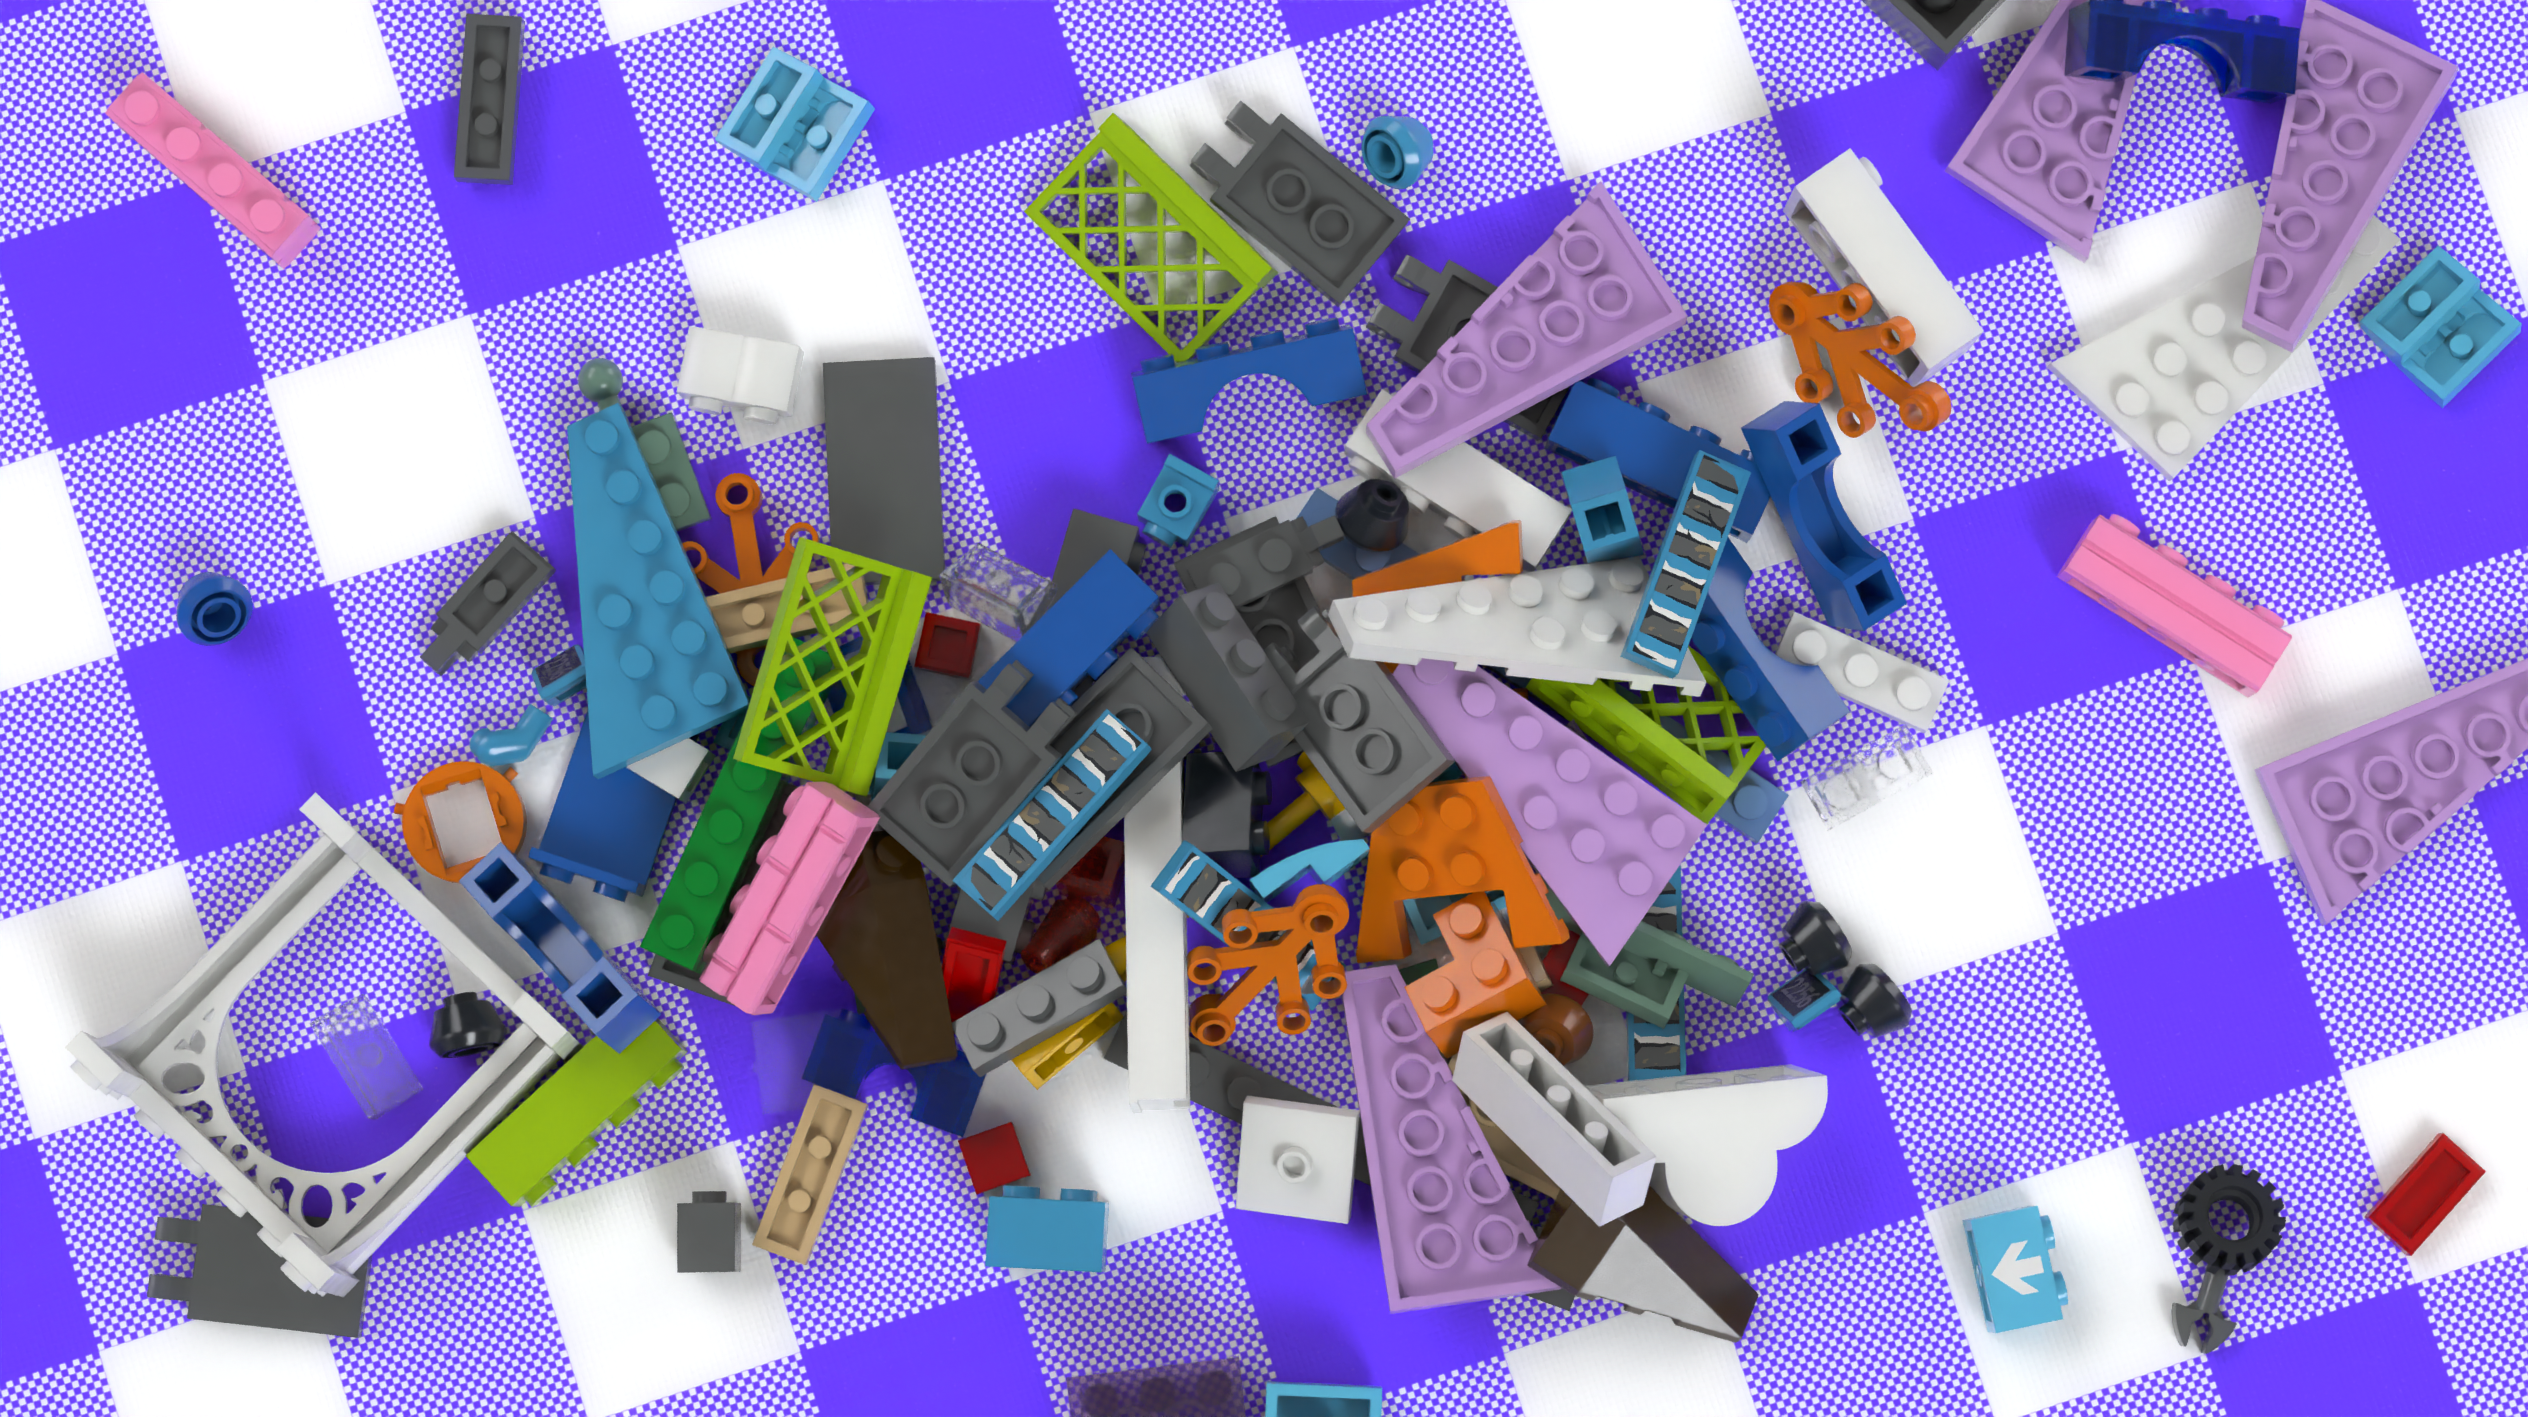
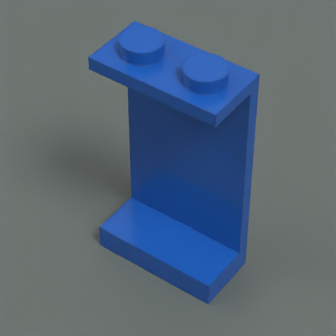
(604, 826)

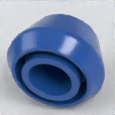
(213, 608)

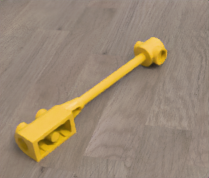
(1056, 1052)

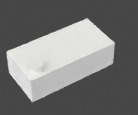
(1868, 243)

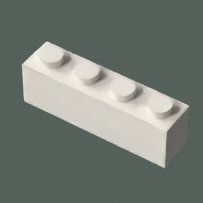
(1466, 491)
(1553, 1118)

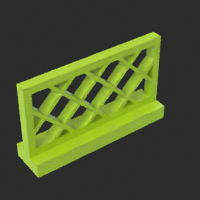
(1183, 205)
(876, 668)
(1639, 740)

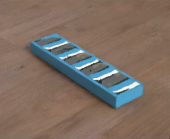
(1685, 564)
(1052, 814)
(1210, 892)
(1651, 1049)

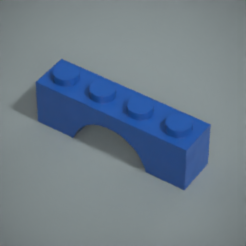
(1177, 394)
(1797, 464)
(1779, 698)
(560, 947)

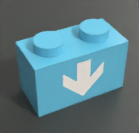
(2015, 1268)

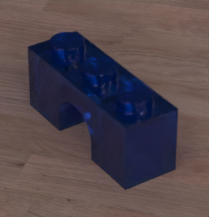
(850, 1052)

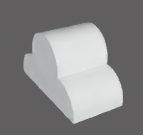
(1718, 1133)

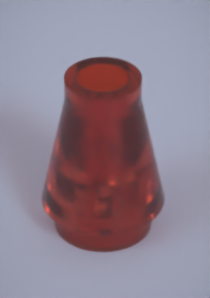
(1064, 930)

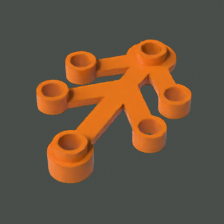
(1800, 313)
(747, 555)
(1314, 916)

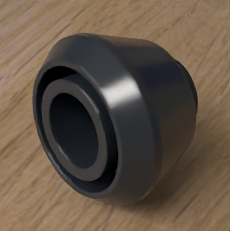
(1374, 515)
(1814, 940)
(1873, 1002)
(465, 1027)

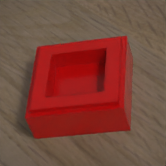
(948, 646)
(994, 1158)

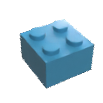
(1047, 1232)

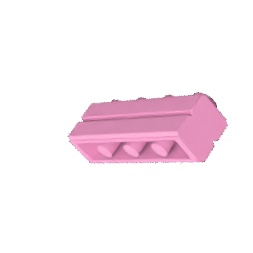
(213, 170)
(2176, 605)
(788, 897)

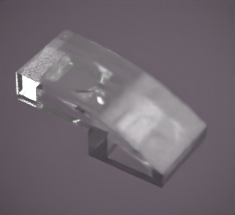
(1866, 777)

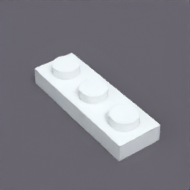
(1865, 672)

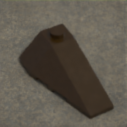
(889, 952)
(1647, 1263)

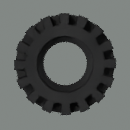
(2251, 1196)

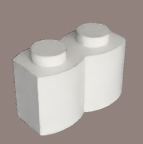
(740, 374)

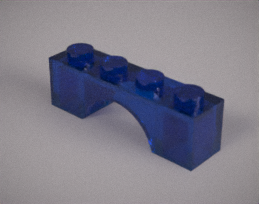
(2246, 58)

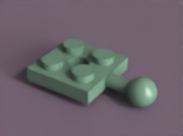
(660, 443)

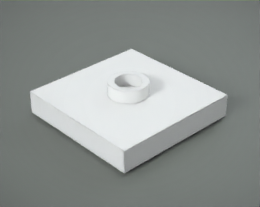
(1297, 1159)

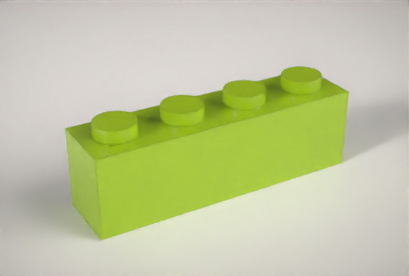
(573, 1109)

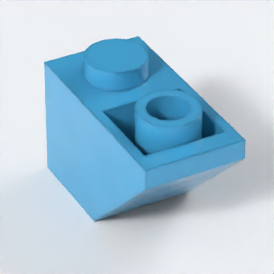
(1602, 511)

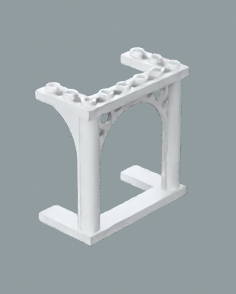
(144, 1049)

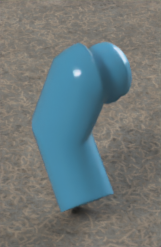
(511, 745)

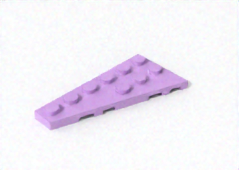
(2048, 141)
(2337, 153)
(1548, 325)
(2389, 784)
(1583, 819)
(1435, 1184)

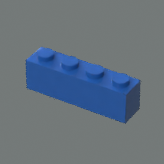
(1648, 448)
(1079, 636)

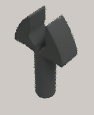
(2208, 1304)

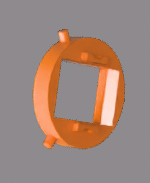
(418, 823)

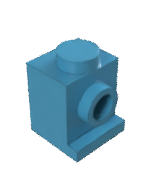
(1191, 483)

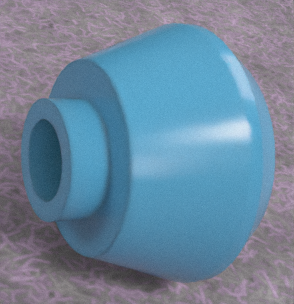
(1397, 150)

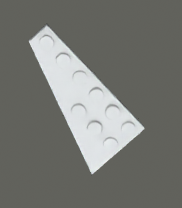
(2190, 363)
(1533, 623)

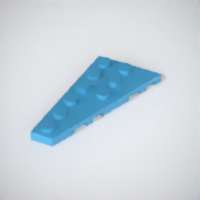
(647, 630)

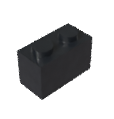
(1226, 812)

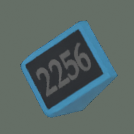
(561, 676)
(1803, 999)

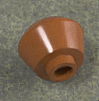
(1561, 1028)

